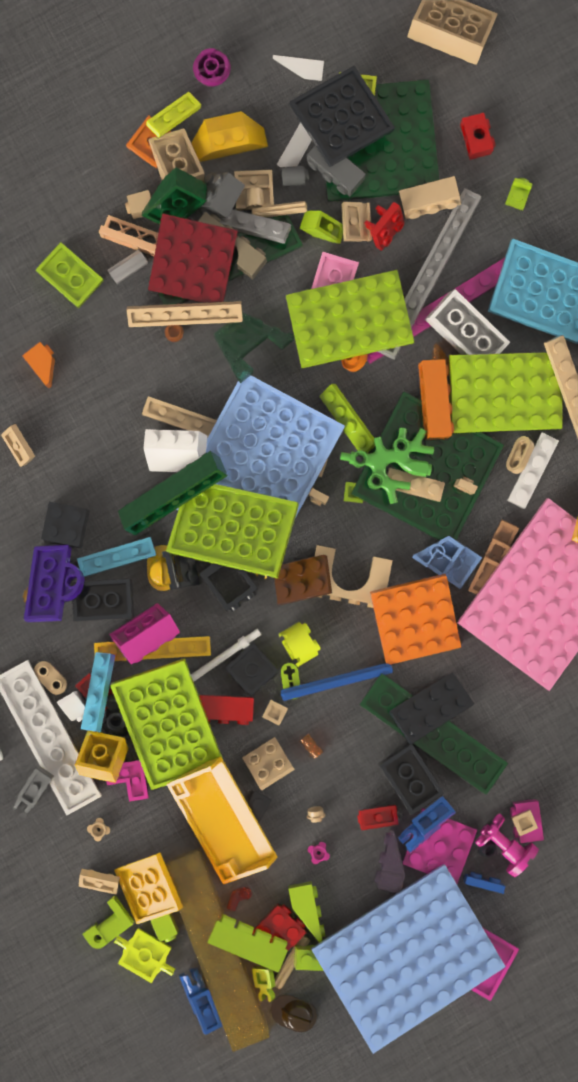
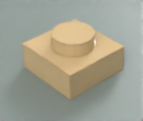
(466, 485)
(317, 497)
(275, 712)
(524, 822)

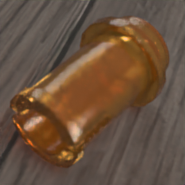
(310, 745)

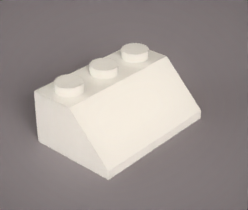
(173, 449)

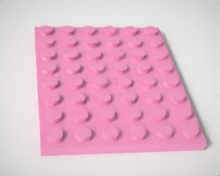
(532, 599)

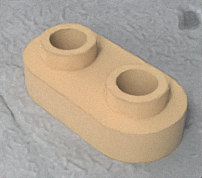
(520, 455)
(50, 677)

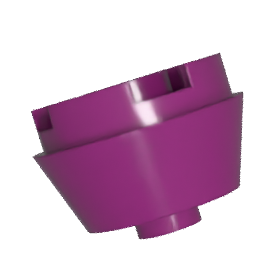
(211, 67)

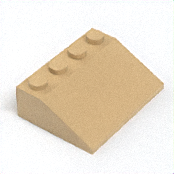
(453, 27)

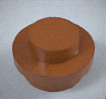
(174, 333)

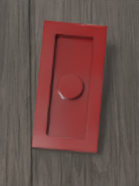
(378, 817)

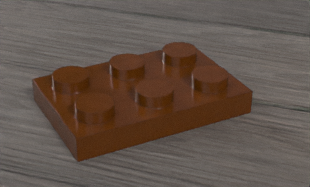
(303, 580)

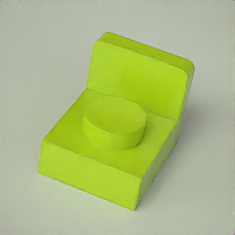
(519, 193)

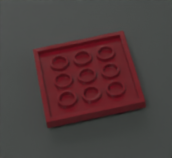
(192, 259)

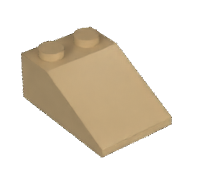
(176, 151)

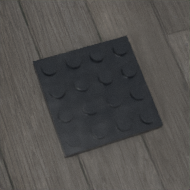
(342, 116)

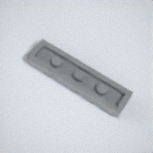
(257, 226)

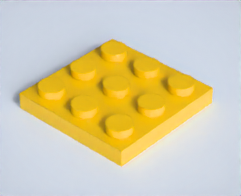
(148, 888)

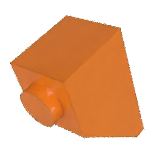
(41, 362)

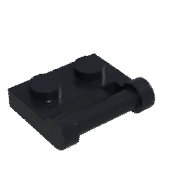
(185, 569)

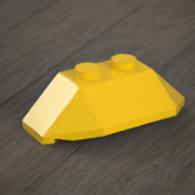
(228, 136)

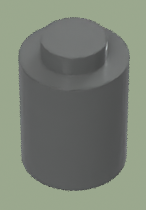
(294, 175)

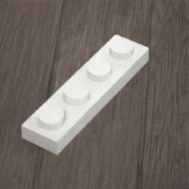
(533, 471)

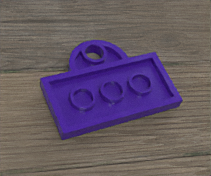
(50, 583)

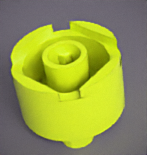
(299, 643)

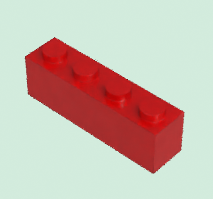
(228, 708)

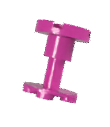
(511, 849)

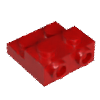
(282, 925)

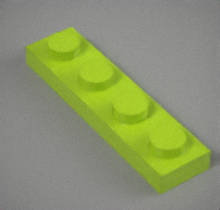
(345, 414)

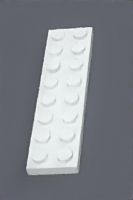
(47, 736)

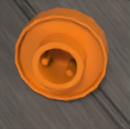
(354, 363)

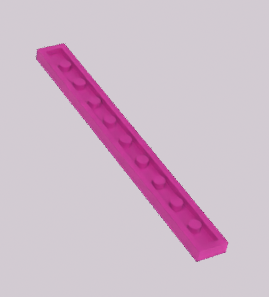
(469, 290)

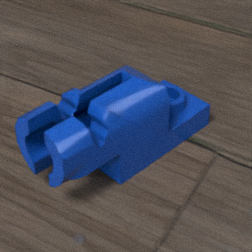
(426, 823)
(201, 1001)

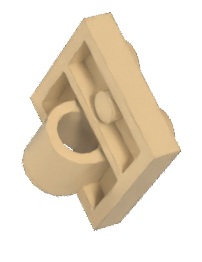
(257, 189)
(268, 763)

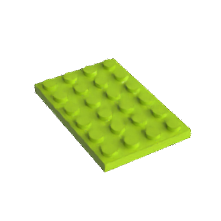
(349, 319)
(504, 393)
(234, 529)
(166, 722)

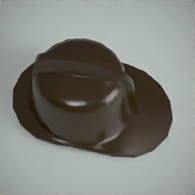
(293, 1013)

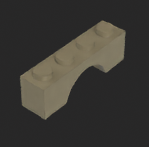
(249, 259)

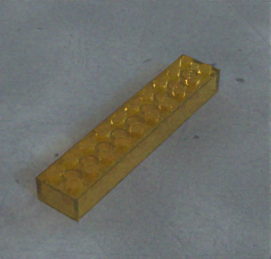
(222, 970)

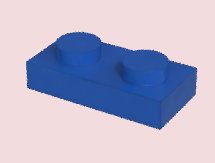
(492, 884)

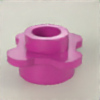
(318, 858)

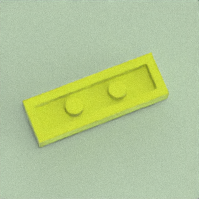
(173, 114)

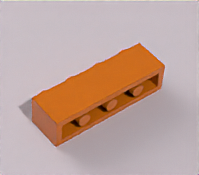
(435, 399)

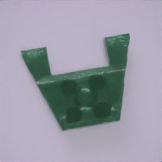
(240, 338)

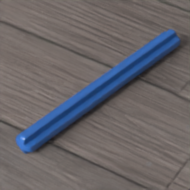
(336, 681)

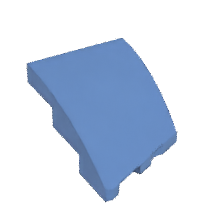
(450, 558)

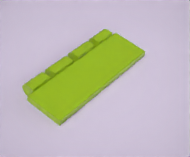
(245, 945)

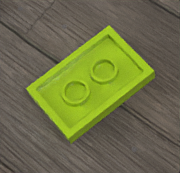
(69, 275)

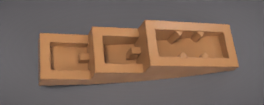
(494, 554)

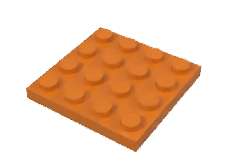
(415, 619)

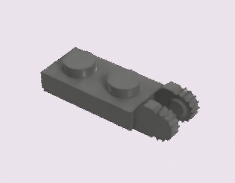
(33, 789)

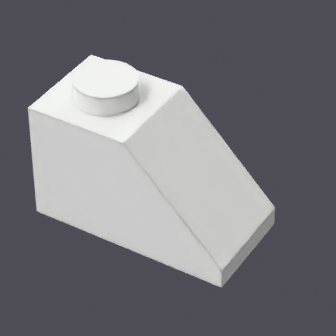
(73, 705)

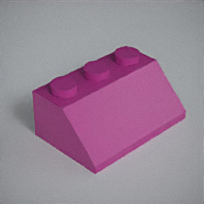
(145, 633)

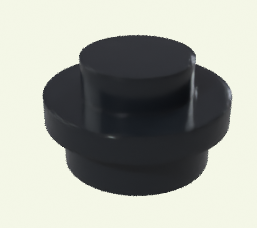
(487, 849)

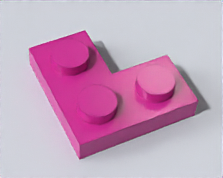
(135, 778)

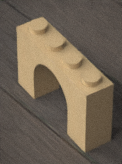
(377, 579)

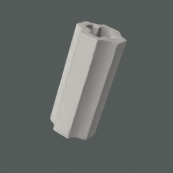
(127, 266)

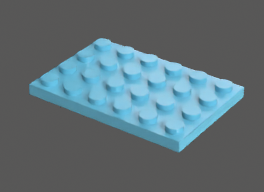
(538, 290)

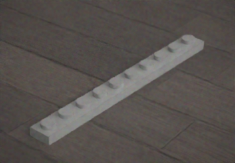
(437, 259)

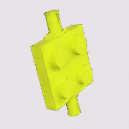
(144, 955)

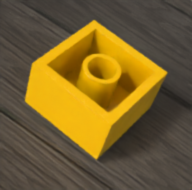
(101, 756)

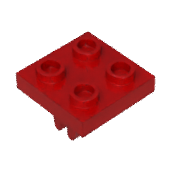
(390, 223)

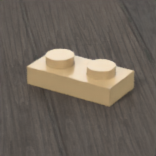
(18, 445)
(99, 881)

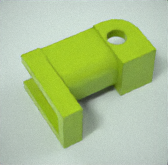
(110, 927)

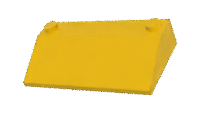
(222, 821)

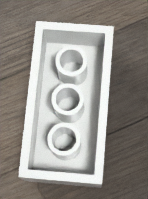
(465, 327)

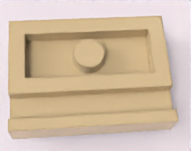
(353, 218)

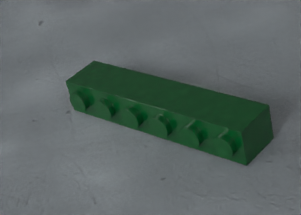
(172, 493)

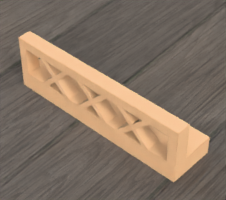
(127, 240)

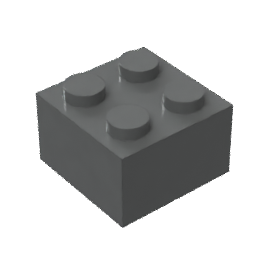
(222, 193)

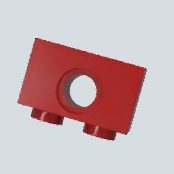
(477, 147)

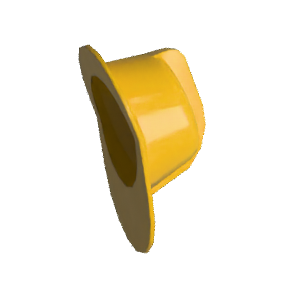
(158, 571)

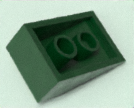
(176, 196)

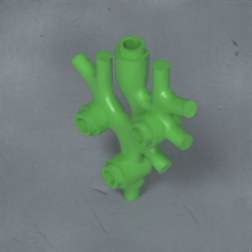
(382, 457)

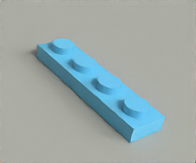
(117, 557)
(98, 692)

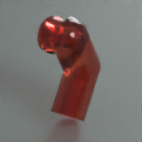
(238, 895)

